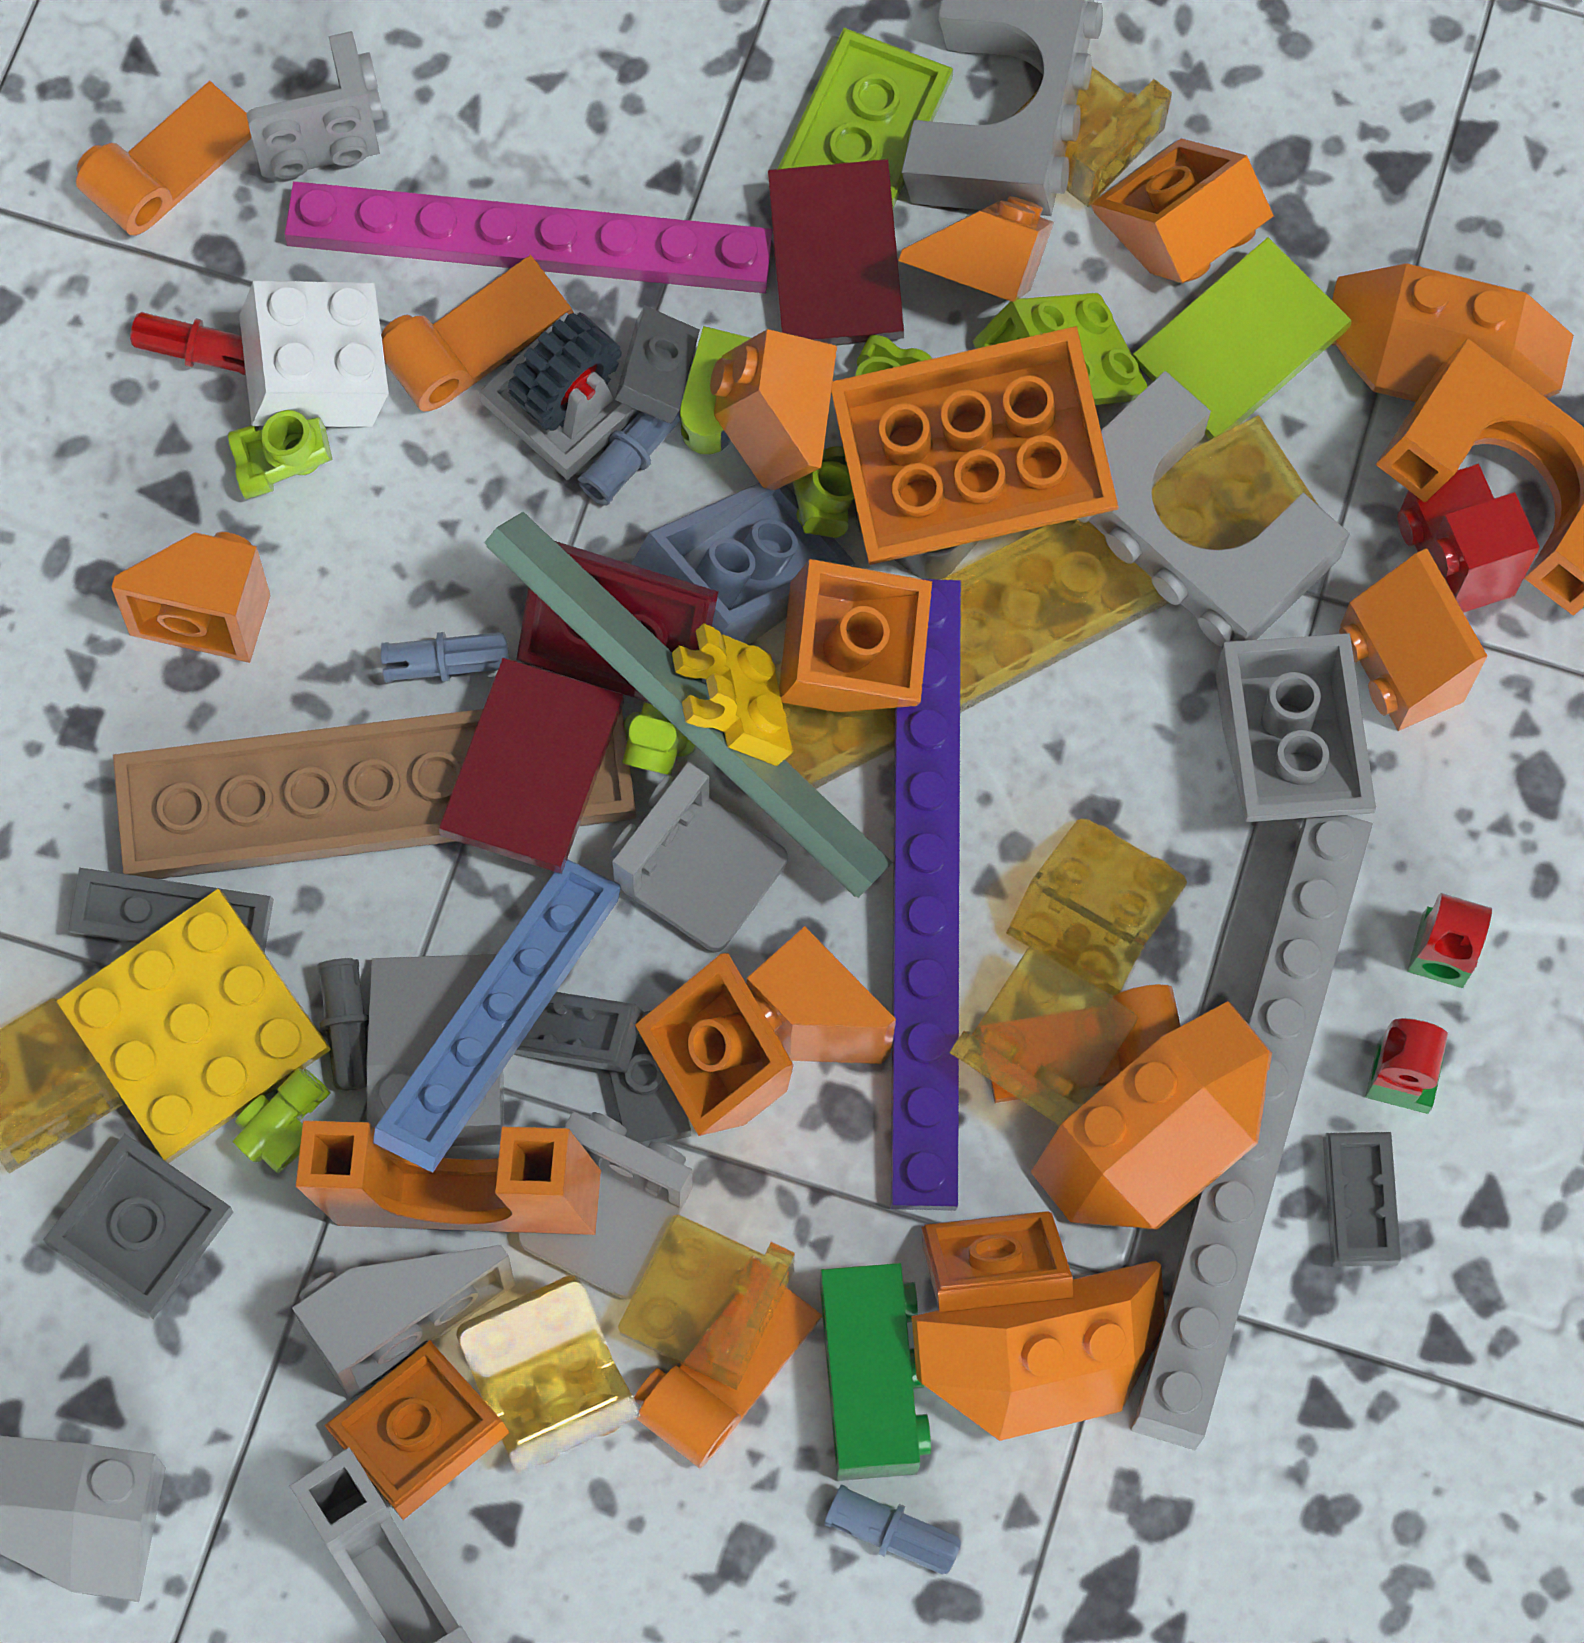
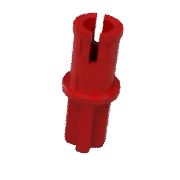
(188, 342)

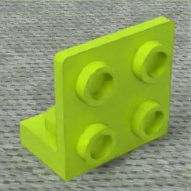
(1109, 363)

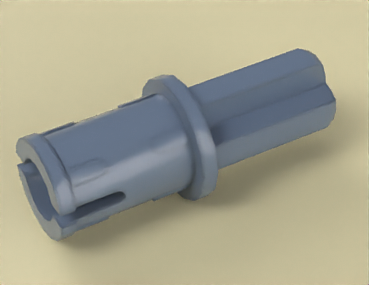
(624, 456)
(443, 656)
(893, 1530)

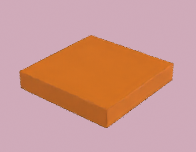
(996, 1261)
(417, 1429)

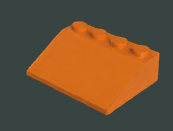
(973, 445)

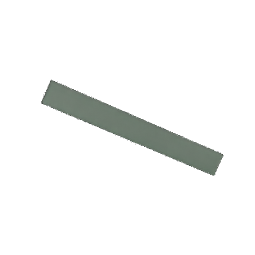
(651, 671)

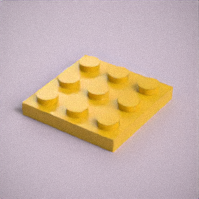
(193, 1025)

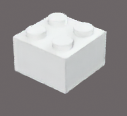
(314, 351)

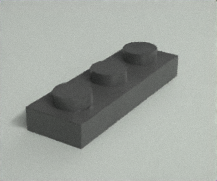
(137, 906)

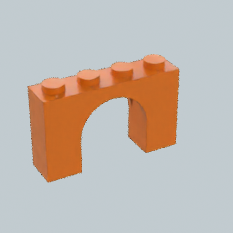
(1485, 403)
(534, 1186)

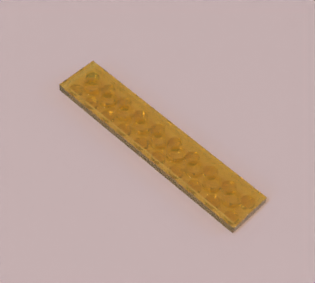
(1067, 590)

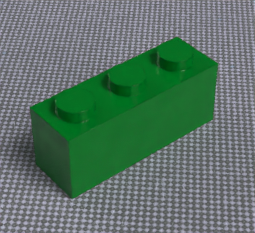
(872, 1372)

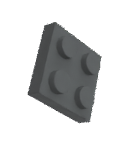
(138, 1226)

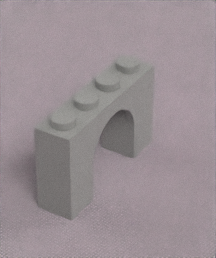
(1027, 151)
(1228, 590)
(374, 1554)

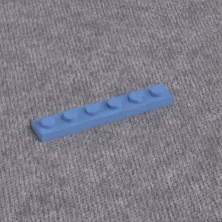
(496, 1016)

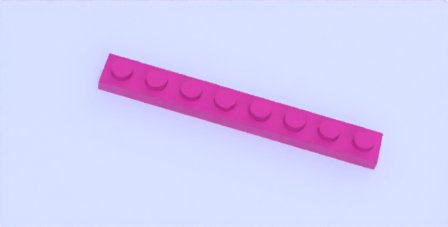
(509, 232)

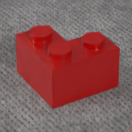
(1473, 538)

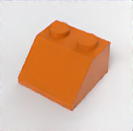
(1185, 209)
(987, 250)
(776, 403)
(197, 595)
(854, 639)
(1413, 642)
(820, 1006)
(717, 1049)

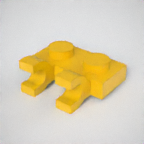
(741, 695)

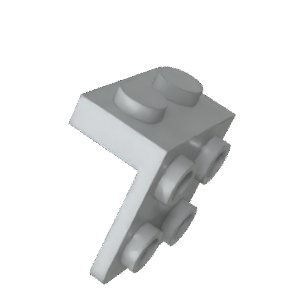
(322, 126)
(696, 861)
(635, 1204)

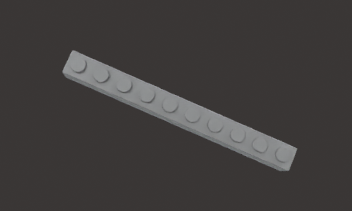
(1233, 1207)

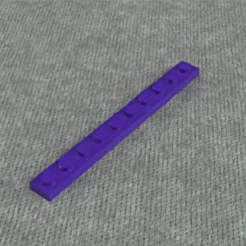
(927, 923)

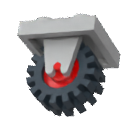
(563, 393)

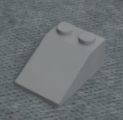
(1295, 727)
(407, 1013)
(387, 1311)

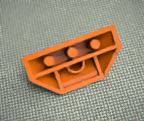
(1417, 317)
(1161, 1126)
(1044, 1360)

